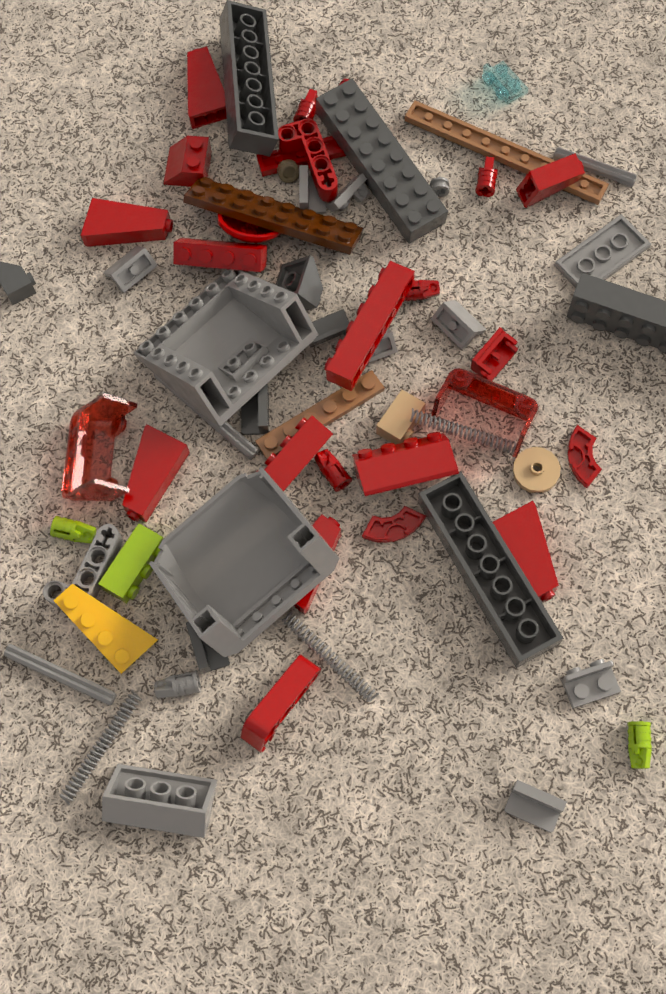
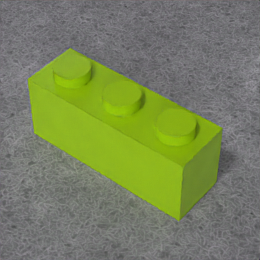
(132, 564)

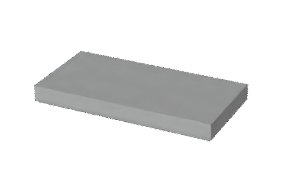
(603, 251)

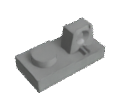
(355, 189)

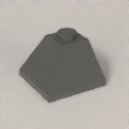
(303, 279)

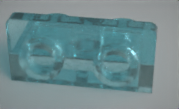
(504, 82)

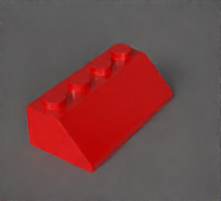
(404, 463)

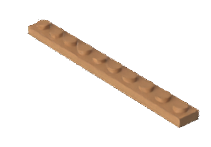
(497, 147)

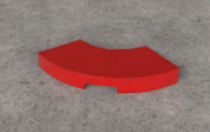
(581, 456)
(394, 527)

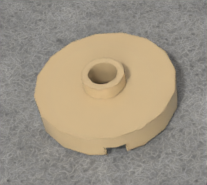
(532, 480)

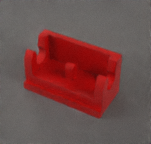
(494, 355)

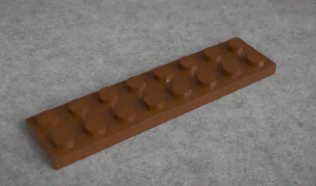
(274, 215)

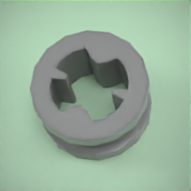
(440, 186)

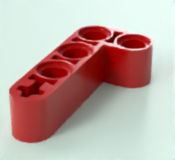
(315, 160)
(279, 702)

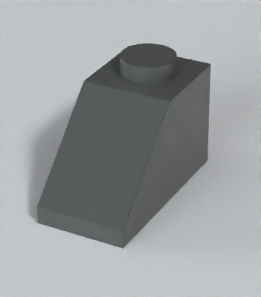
(16, 282)

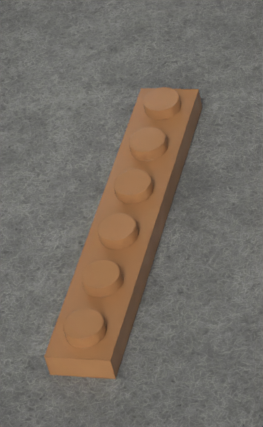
(325, 411)

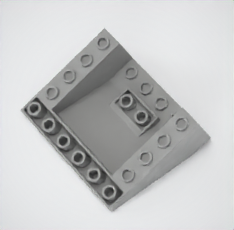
(228, 343)

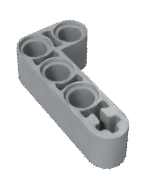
(89, 567)

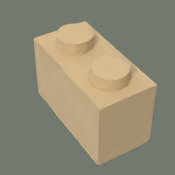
(396, 423)

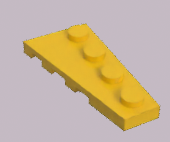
(109, 631)

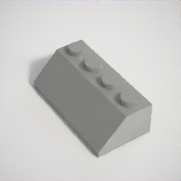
(159, 800)

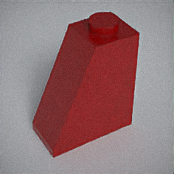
(549, 179)

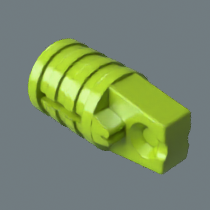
(72, 530)
(639, 744)

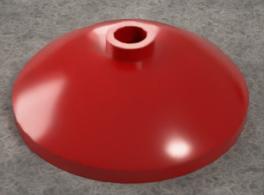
(245, 231)

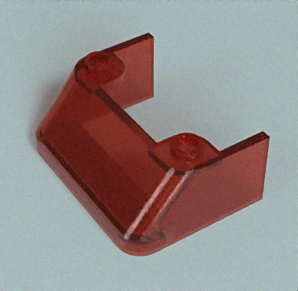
(492, 395)
(91, 449)

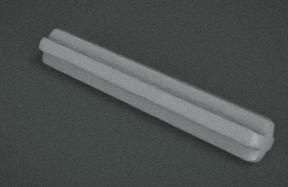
(599, 168)

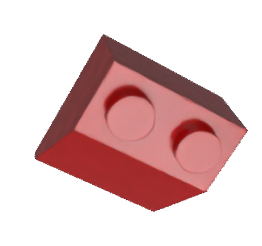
(188, 161)

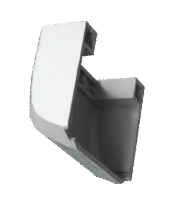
(242, 562)

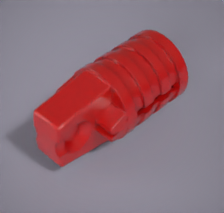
(307, 107)
(486, 179)
(423, 289)
(332, 470)

